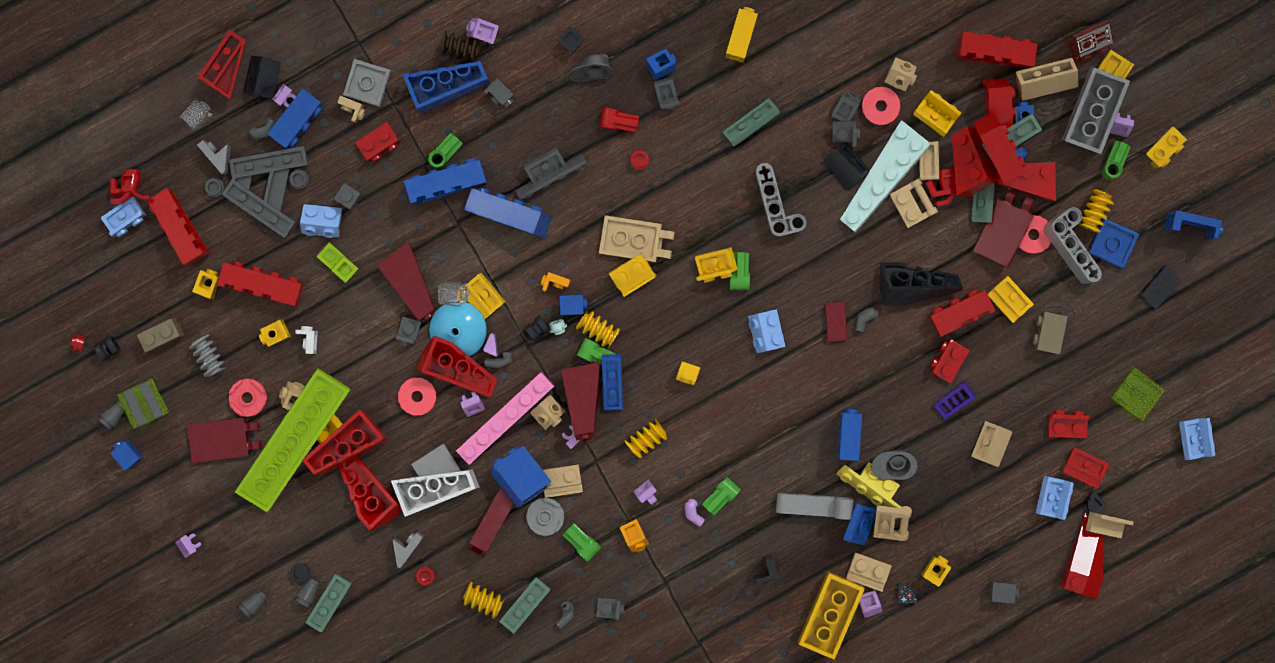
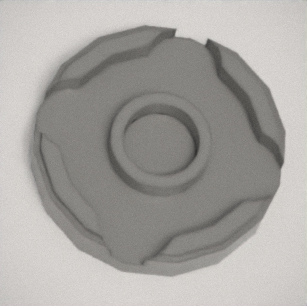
(545, 516)

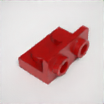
(378, 142)
(949, 361)
(1068, 425)

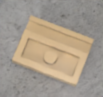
(563, 481)
(868, 572)

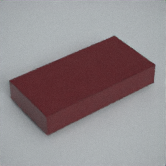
(836, 321)

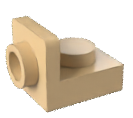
(349, 105)

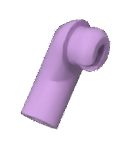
(691, 514)

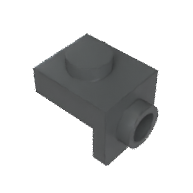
(666, 93)

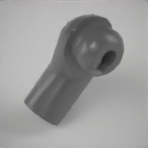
(262, 132)
(864, 316)
(499, 363)
(567, 614)

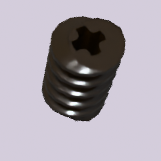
(460, 47)

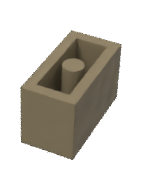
(1050, 332)
(160, 335)

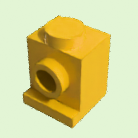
(201, 287)
(281, 333)
(687, 373)
(936, 577)

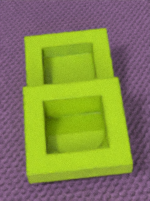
(337, 262)

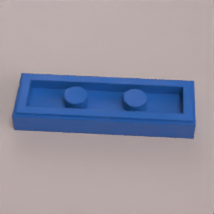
(612, 382)

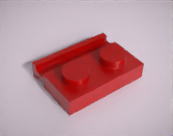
(1085, 467)

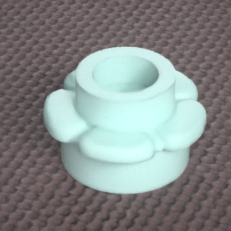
(557, 327)

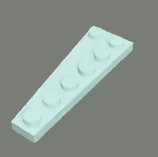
(892, 165)

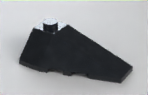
(907, 285)

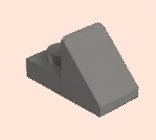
(220, 159)
(402, 551)

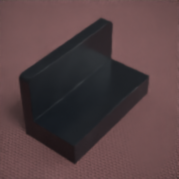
(262, 77)
(846, 166)
(1159, 287)
(771, 574)

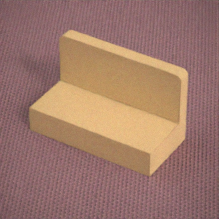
(991, 444)
(1106, 524)

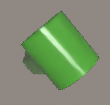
(446, 150)
(1116, 159)
(740, 278)
(592, 351)
(724, 492)
(584, 545)

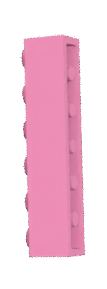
(505, 418)

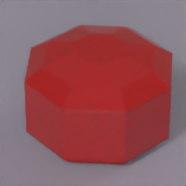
(425, 575)

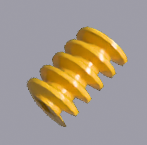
(1096, 210)
(596, 328)
(646, 439)
(482, 600)

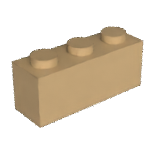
(1047, 79)

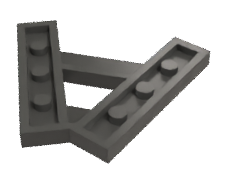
(278, 165)

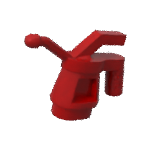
(129, 184)
(948, 186)

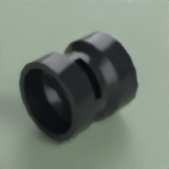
(537, 328)
(107, 348)

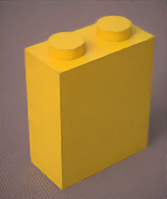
(741, 34)

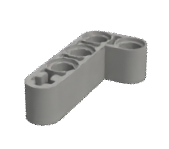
(775, 199)
(1085, 271)
(814, 505)

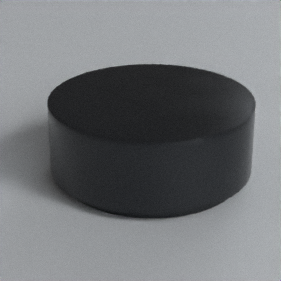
(300, 573)

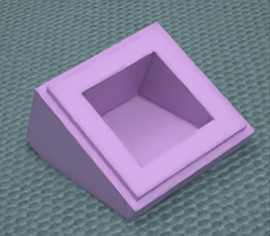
(491, 345)
(870, 604)

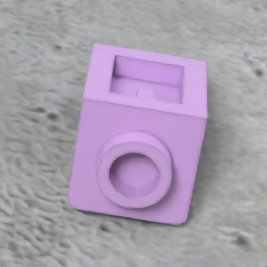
(482, 30)

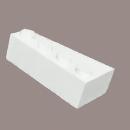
(426, 491)

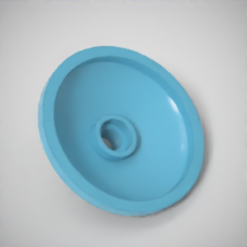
(467, 320)

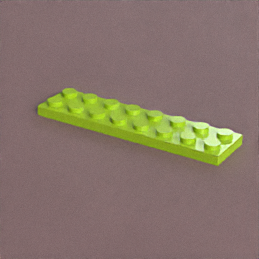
(292, 440)

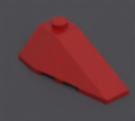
(451, 364)
(372, 499)
(1085, 563)

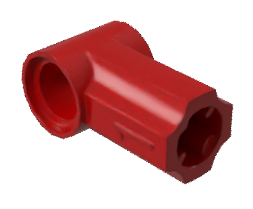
(614, 120)

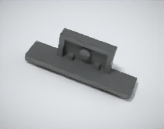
(546, 170)

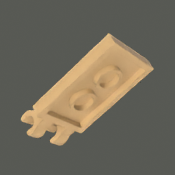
(631, 237)

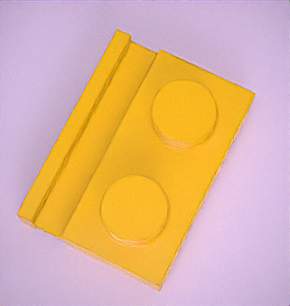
(1115, 65)
(632, 274)
(484, 295)
(1010, 299)

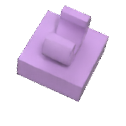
(282, 95)
(1122, 126)
(472, 405)
(572, 440)
(646, 492)
(186, 546)

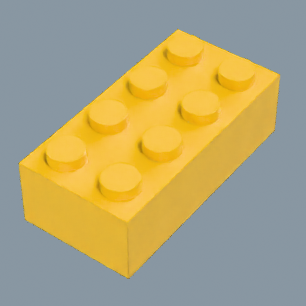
(831, 615)

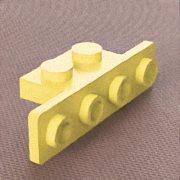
(877, 490)

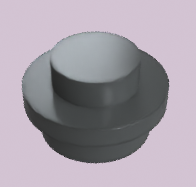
(299, 179)
(214, 187)

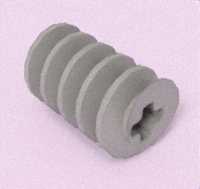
(207, 357)

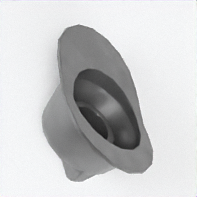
(592, 68)
(894, 465)

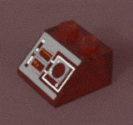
(1091, 40)

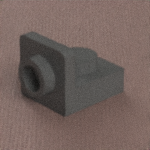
(846, 106)
(845, 132)
(408, 331)
(609, 608)

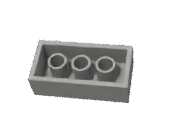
(1095, 110)

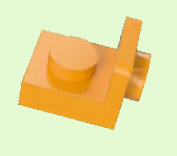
(558, 281)
(634, 536)

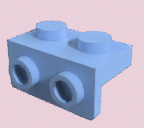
(123, 217)
(320, 221)
(766, 331)
(1197, 438)
(1054, 497)

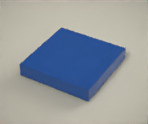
(1113, 243)
(860, 524)

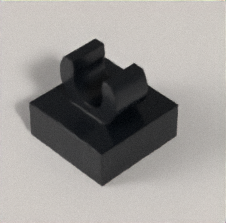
(571, 40)

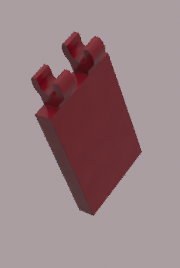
(1005, 233)
(221, 439)

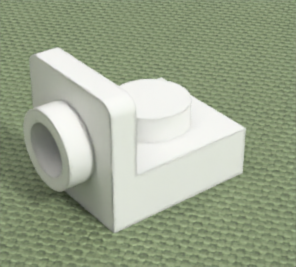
(310, 341)

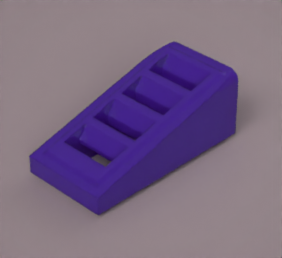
(971, 396)

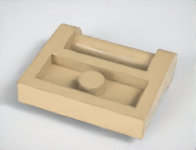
(907, 205)
(886, 520)

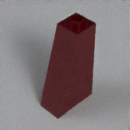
(407, 279)
(582, 395)
(491, 524)

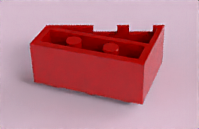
(224, 64)
(999, 100)
(1000, 148)
(971, 163)
(1037, 181)
(961, 312)

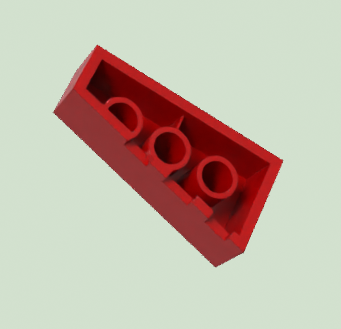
(996, 50)
(178, 227)
(260, 283)
(346, 443)

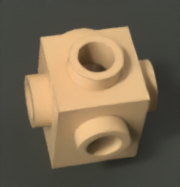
(901, 74)
(290, 394)
(548, 412)

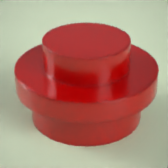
(639, 159)
(77, 342)

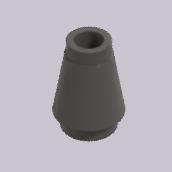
(112, 415)
(307, 593)
(253, 603)

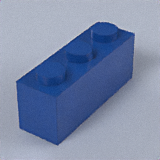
(296, 119)

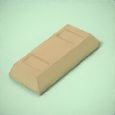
(930, 163)

